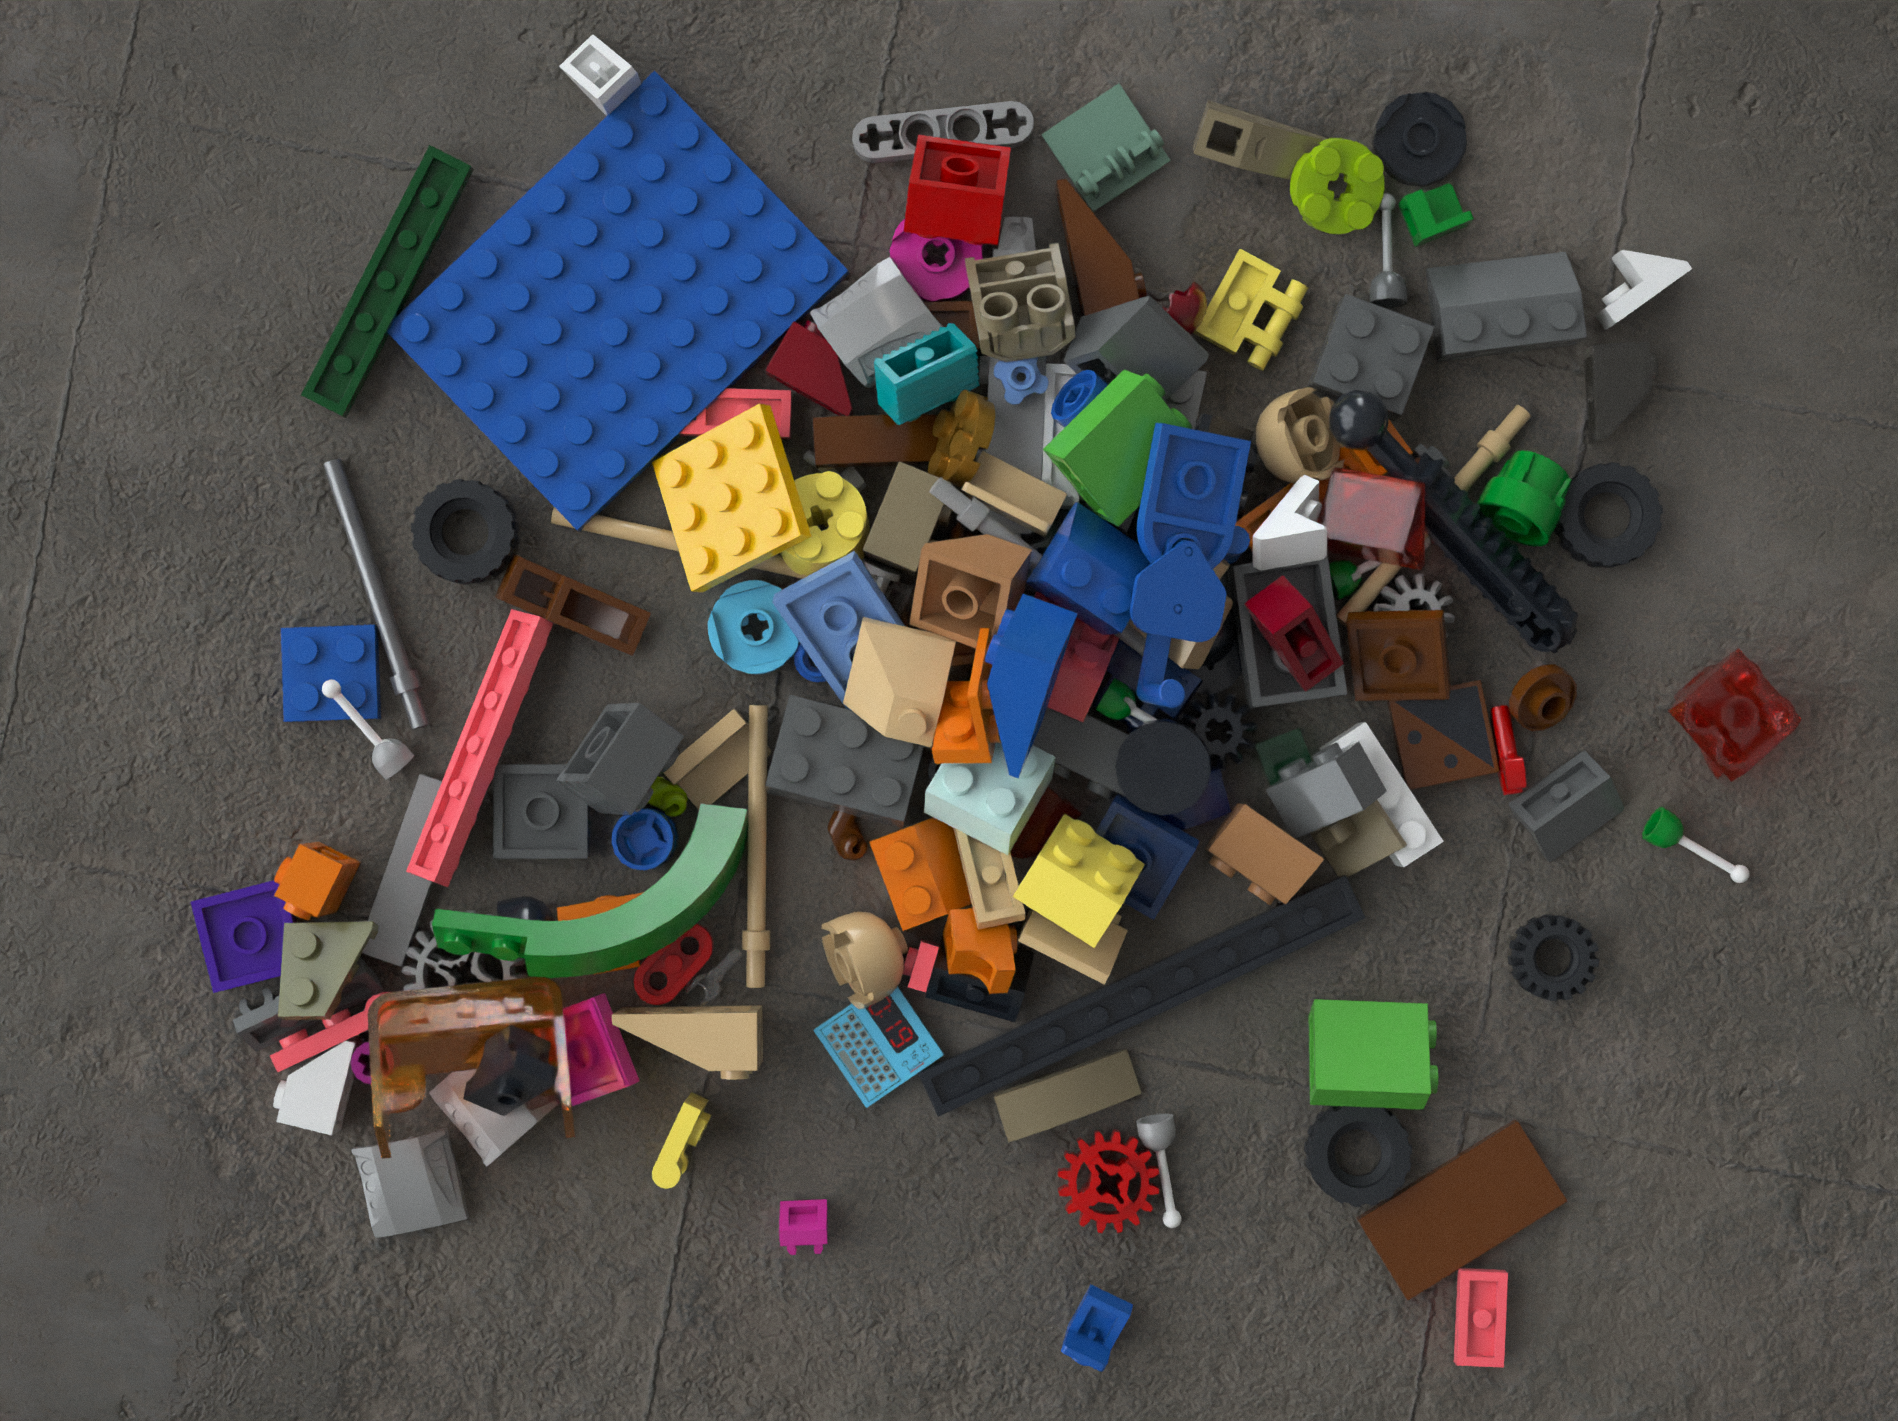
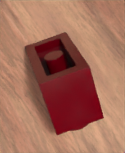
(811, 368)
(1294, 632)

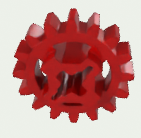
(1091, 1195)

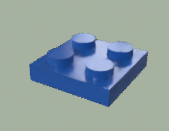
(324, 654)

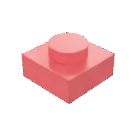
(920, 964)

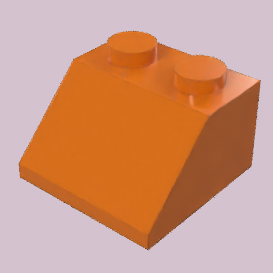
(922, 871)

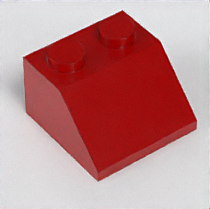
(957, 190)

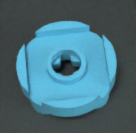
(741, 650)

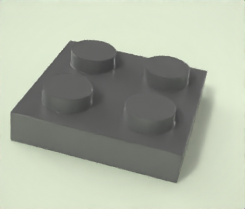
(537, 815)

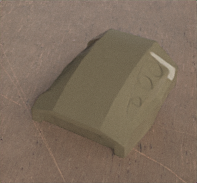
(1021, 304)

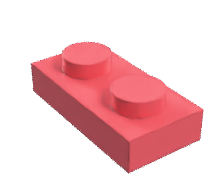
(1480, 1317)

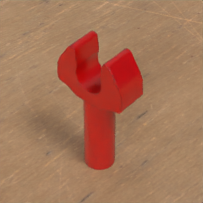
(1511, 766)

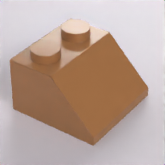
(968, 586)
(1261, 854)

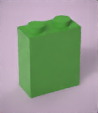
(1110, 444)
(1371, 1054)

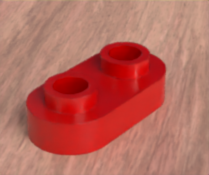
(675, 964)

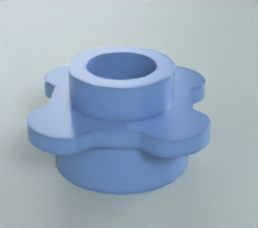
(1017, 390)

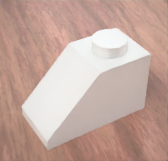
(319, 1091)

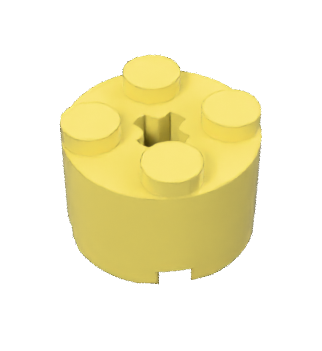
(838, 505)

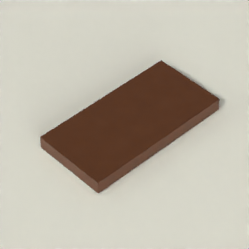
(1461, 1209)

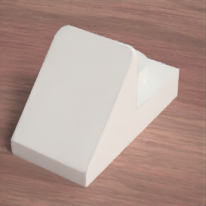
(1646, 276)
(1292, 529)

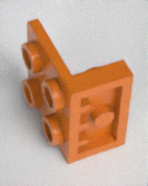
(967, 720)

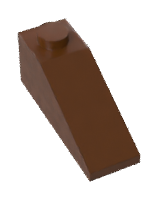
(1098, 264)

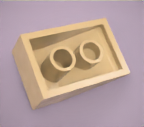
(707, 1036)

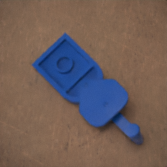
(1192, 495)

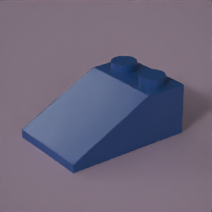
(1024, 672)

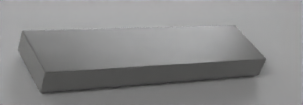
(402, 894)

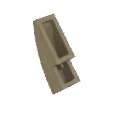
(1066, 1094)

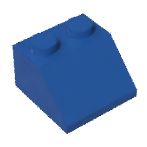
(1090, 570)

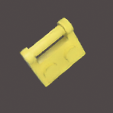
(686, 1130)

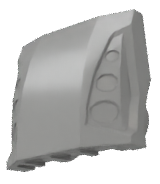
(874, 319)
(485, 1129)
(414, 1187)

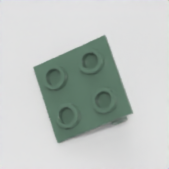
(1106, 147)

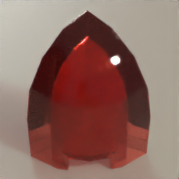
(1042, 824)

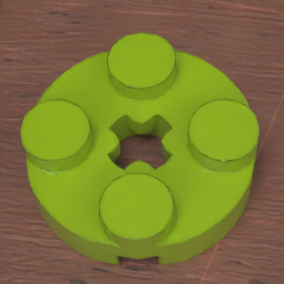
(1323, 164)

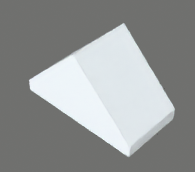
(601, 74)

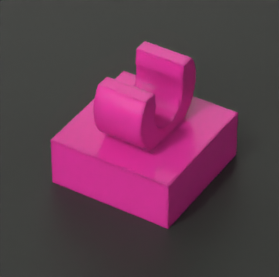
(803, 1224)

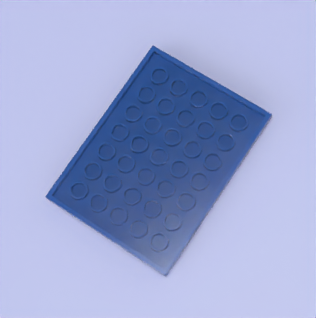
(617, 301)

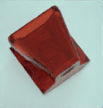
(1733, 715)

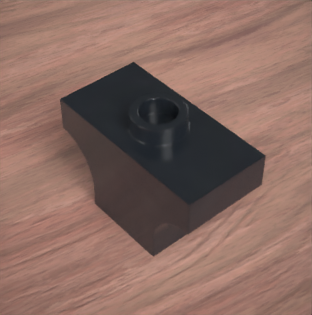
(511, 1071)

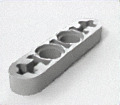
(941, 123)

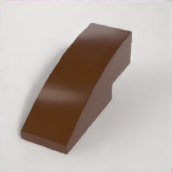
(872, 441)
(572, 605)

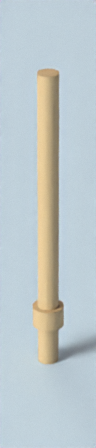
(1491, 448)
(756, 937)

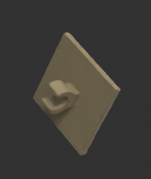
(1359, 840)

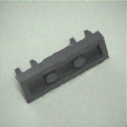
(263, 1027)

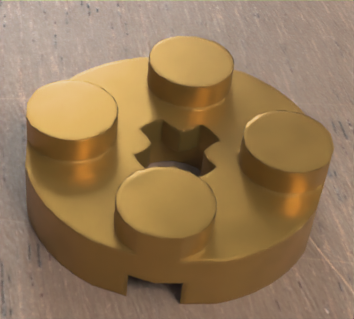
(959, 437)

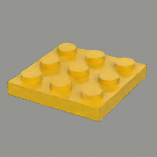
(731, 498)

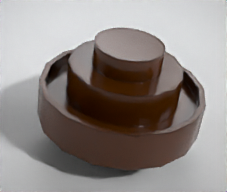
(1542, 697)

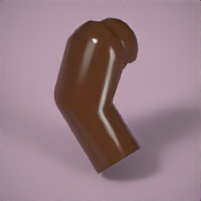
(846, 836)

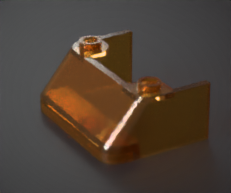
(447, 1032)

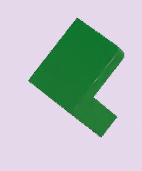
(1433, 214)

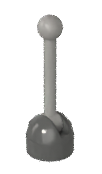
(1387, 287)

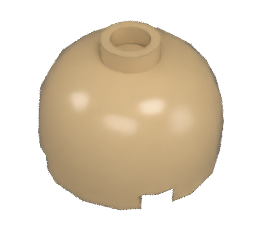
(1296, 437)
(865, 955)

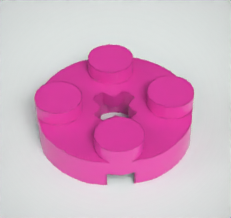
(932, 281)

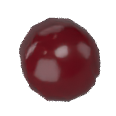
(1188, 307)

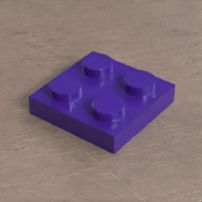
(242, 935)

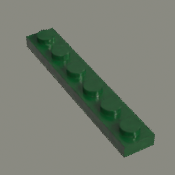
(387, 281)

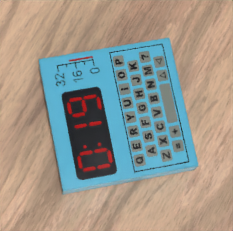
(878, 1045)

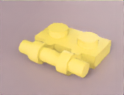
(1237, 303)

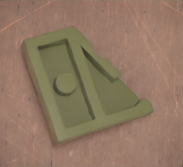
(318, 965)

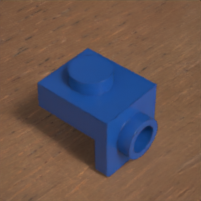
(1095, 1328)

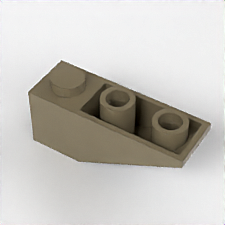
(1251, 141)

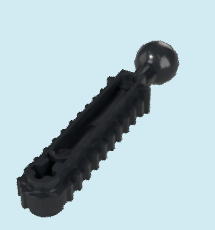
(1460, 528)

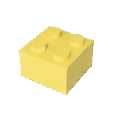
(1079, 880)

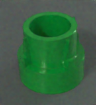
(1526, 498)

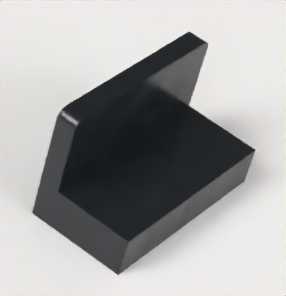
(971, 992)

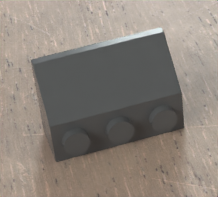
(1505, 306)

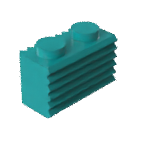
(926, 373)

